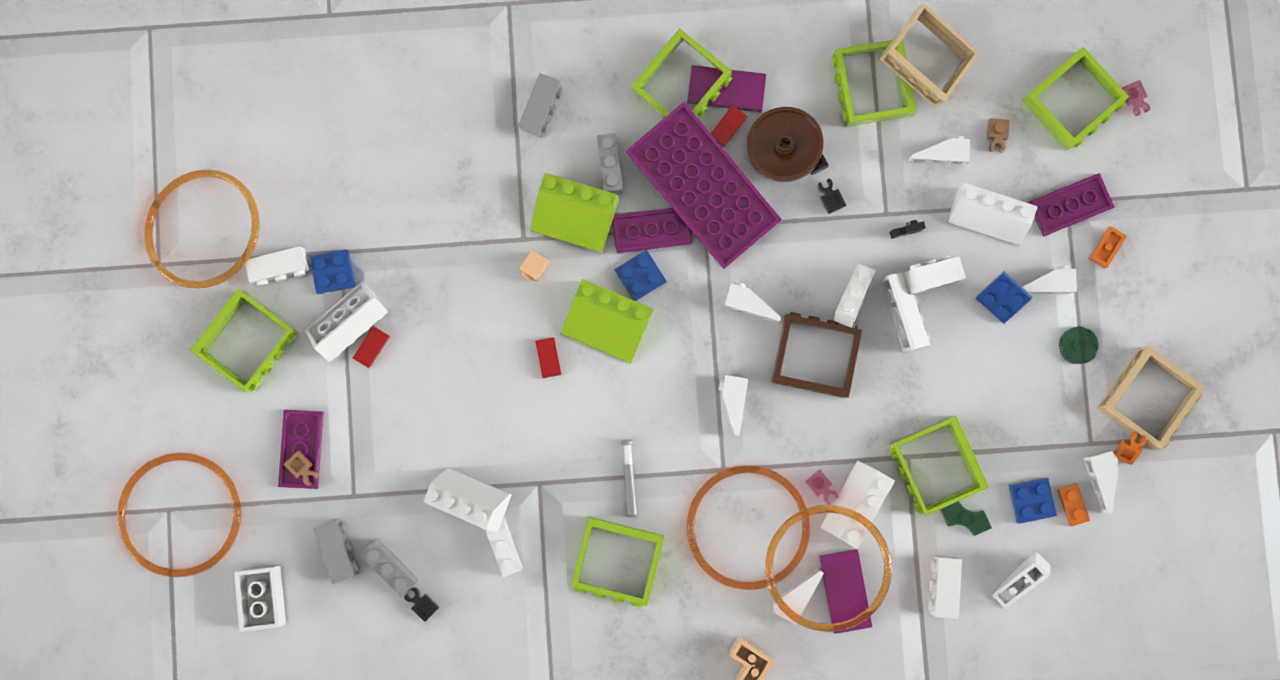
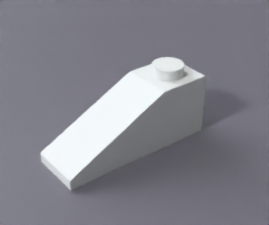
(949, 152)
(1054, 282)
(746, 301)
(733, 397)
(1103, 475)
(1022, 580)
(799, 595)

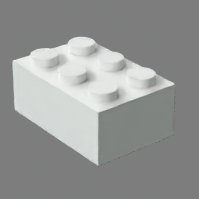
(260, 598)

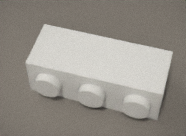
(277, 266)
(934, 274)
(854, 295)
(504, 550)
(945, 587)

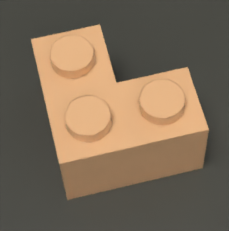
(754, 661)

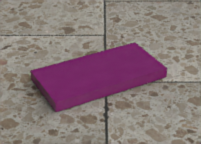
(743, 91)
(1072, 204)
(649, 230)
(300, 433)
(845, 587)

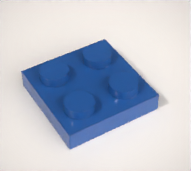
(332, 271)
(640, 275)
(1004, 297)
(1032, 500)

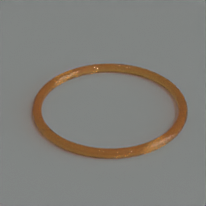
(245, 256)
(691, 520)
(121, 521)
(821, 626)

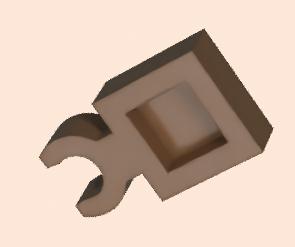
(998, 131)
(299, 466)

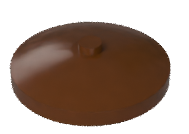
(785, 144)

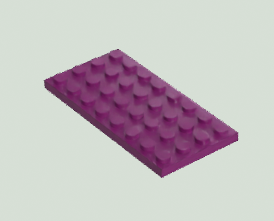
(703, 185)

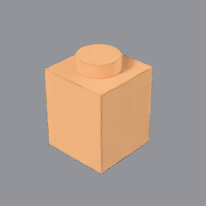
(533, 266)

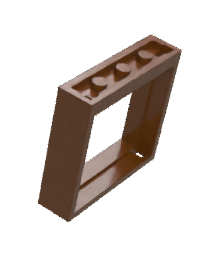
(811, 386)

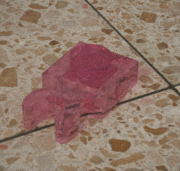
(1136, 95)
(820, 485)

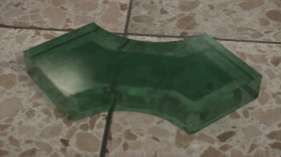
(974, 521)

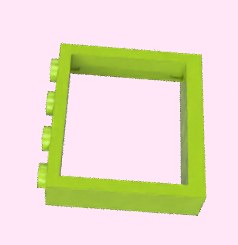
(663, 56)
(844, 97)
(1050, 120)
(221, 322)
(966, 454)
(625, 530)

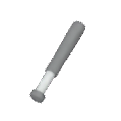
(630, 489)

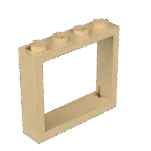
(911, 74)
(1127, 377)

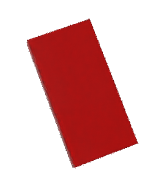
(728, 125)
(371, 347)
(548, 357)

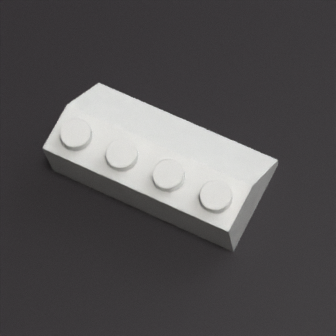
(991, 214)
(905, 313)
(345, 321)
(862, 492)
(468, 499)

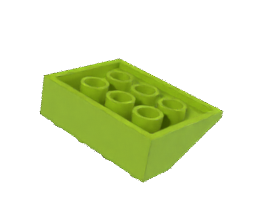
(574, 212)
(606, 321)

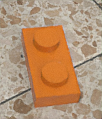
(1107, 247)
(1073, 504)

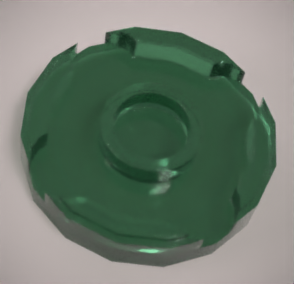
(1078, 345)

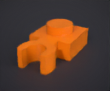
(1130, 450)

